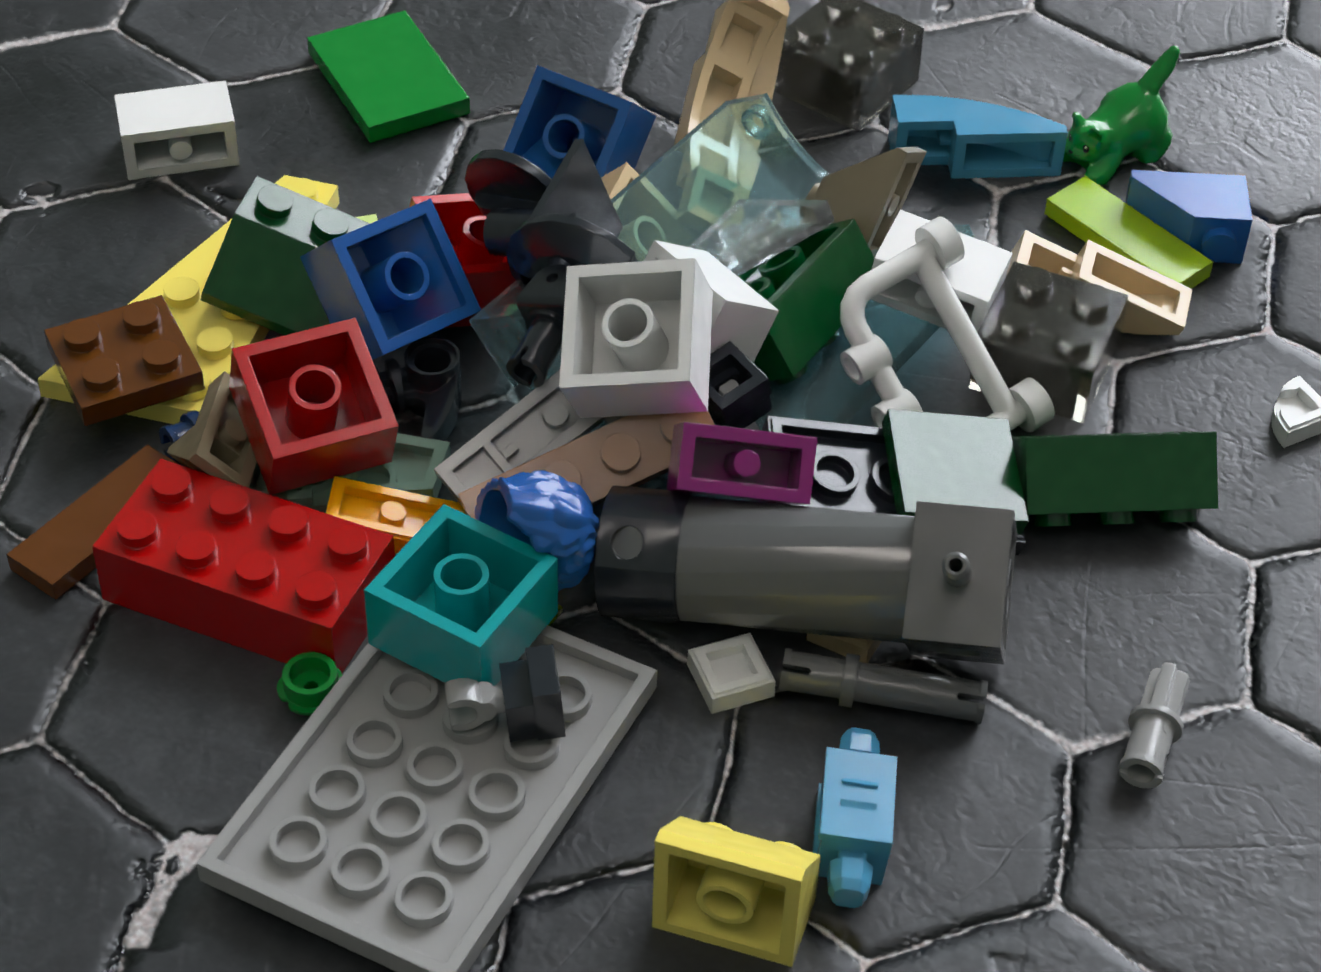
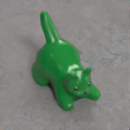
(1126, 123)

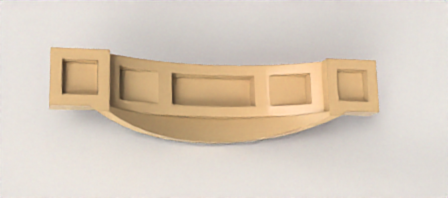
(738, 58)

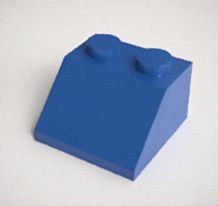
(565, 110)
(393, 279)

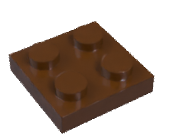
(124, 360)

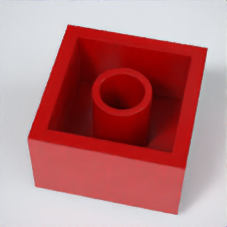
(312, 405)

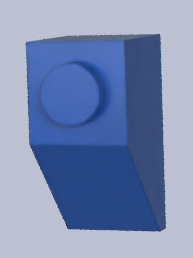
(1198, 208)

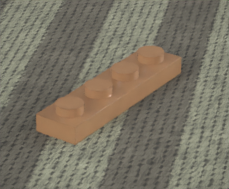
(613, 455)

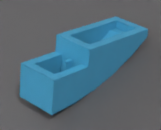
(977, 137)

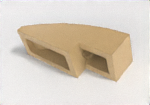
(1154, 301)

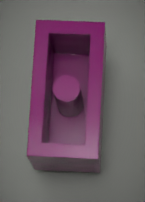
(742, 463)

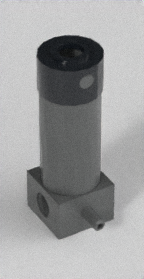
(905, 579)

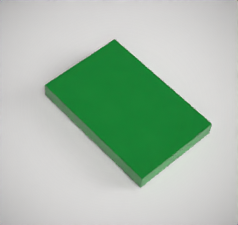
(388, 76)

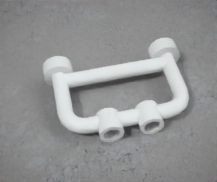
(870, 359)

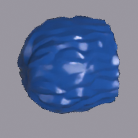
(546, 514)

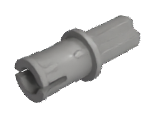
(1154, 726)

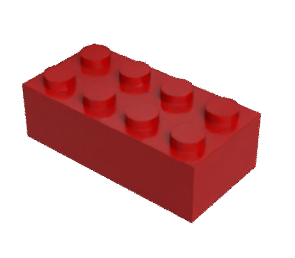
(241, 565)

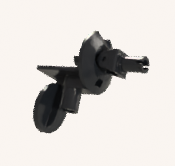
(541, 231)

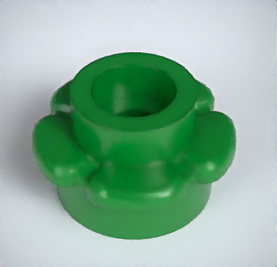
(307, 681)

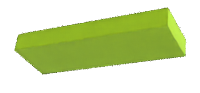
(1110, 222)

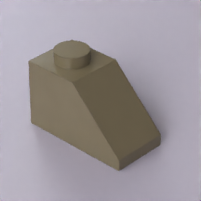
(871, 191)

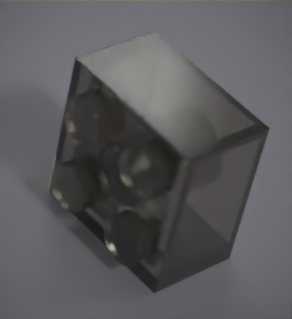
(849, 60)
(1054, 333)

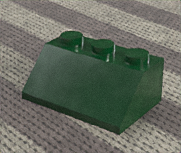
(260, 262)
(807, 290)
(1118, 475)

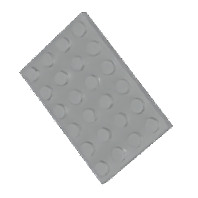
(415, 832)

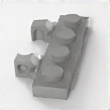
(522, 433)

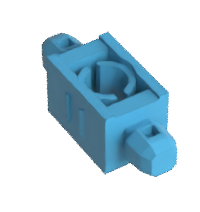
(855, 817)

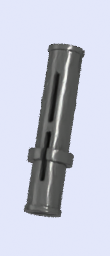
(882, 685)

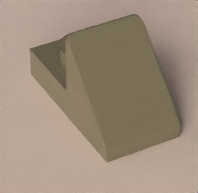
(218, 439)

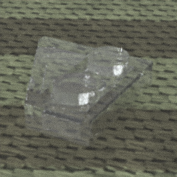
(761, 229)

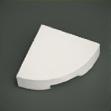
(1296, 413)

